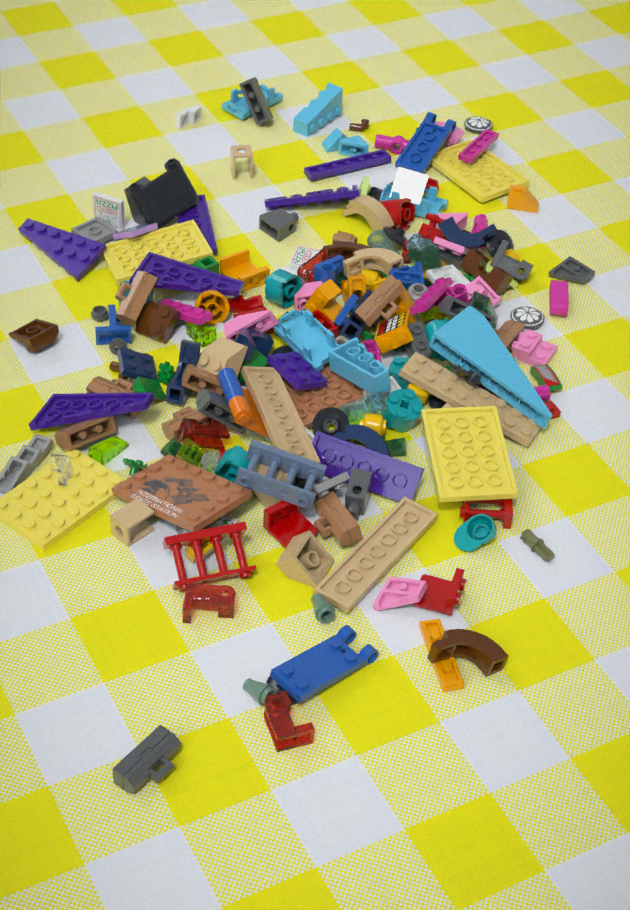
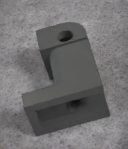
(509, 264)

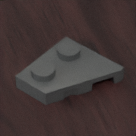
(572, 271)

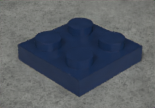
(136, 364)

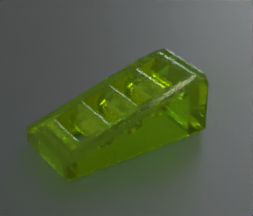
(105, 451)
(180, 454)

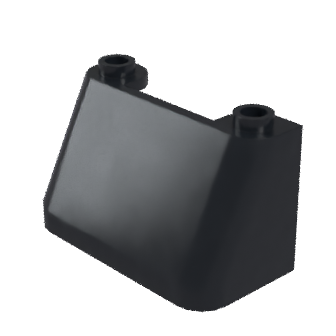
(162, 197)

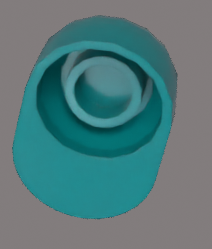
(475, 532)

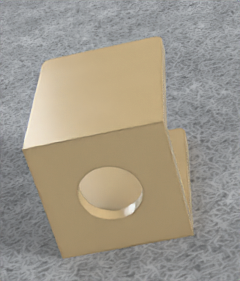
(235, 154)
(129, 522)

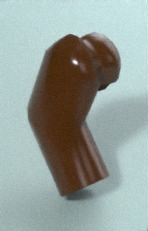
(359, 127)
(114, 366)

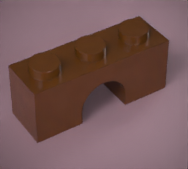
(475, 265)

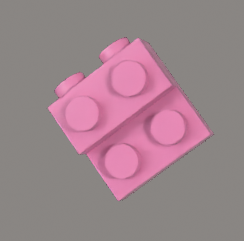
(532, 349)

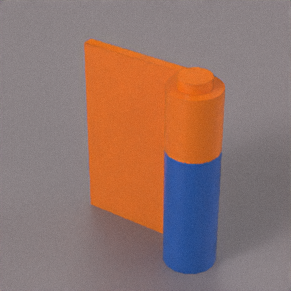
(240, 402)

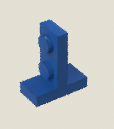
(106, 334)

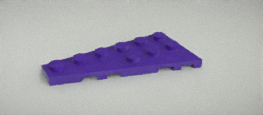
(318, 196)
(64, 248)
(185, 277)
(79, 407)

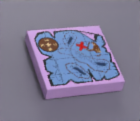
(135, 231)

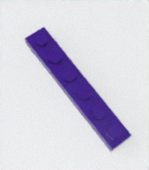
(347, 164)

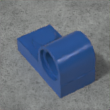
(328, 269)

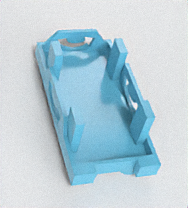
(239, 107)
(429, 203)
(306, 337)

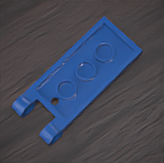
(425, 144)
(322, 665)

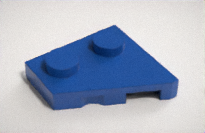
(408, 275)
(350, 305)

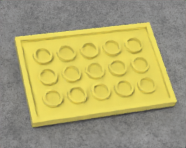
(484, 178)
(178, 242)
(468, 454)
(47, 511)

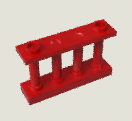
(505, 513)
(215, 537)

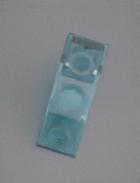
(366, 404)

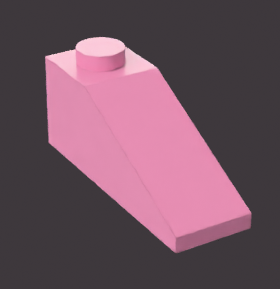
(257, 321)

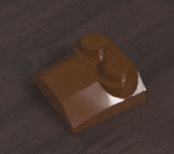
(157, 321)
(36, 334)

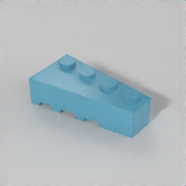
(319, 111)
(359, 366)

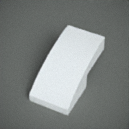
(188, 116)

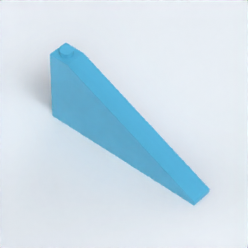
(474, 345)

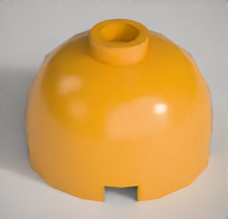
(214, 302)

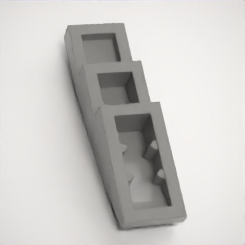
(25, 462)

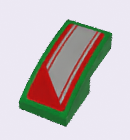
(546, 376)

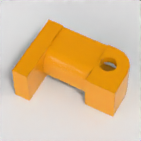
(353, 285)

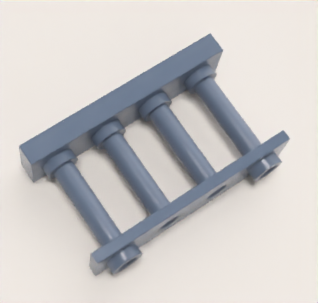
(285, 462)

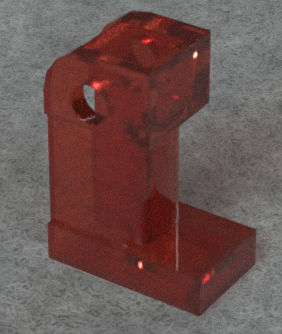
(308, 276)
(203, 435)
(208, 598)
(280, 724)

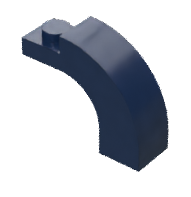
(457, 236)
(354, 326)
(254, 340)
(188, 355)
(364, 437)

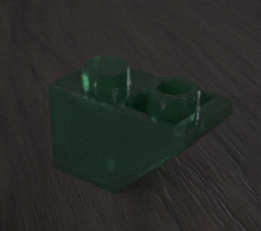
(429, 257)
(484, 304)

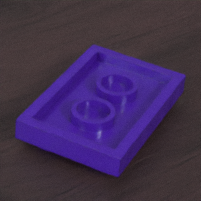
(297, 371)

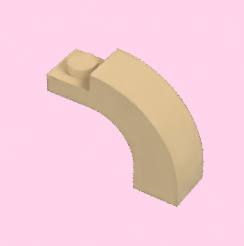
(371, 210)
(372, 259)

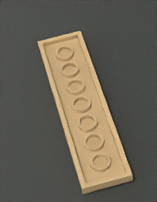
(460, 393)
(278, 411)
(375, 554)

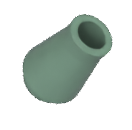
(323, 609)
(258, 690)

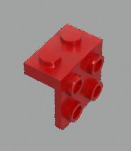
(285, 521)
(441, 593)

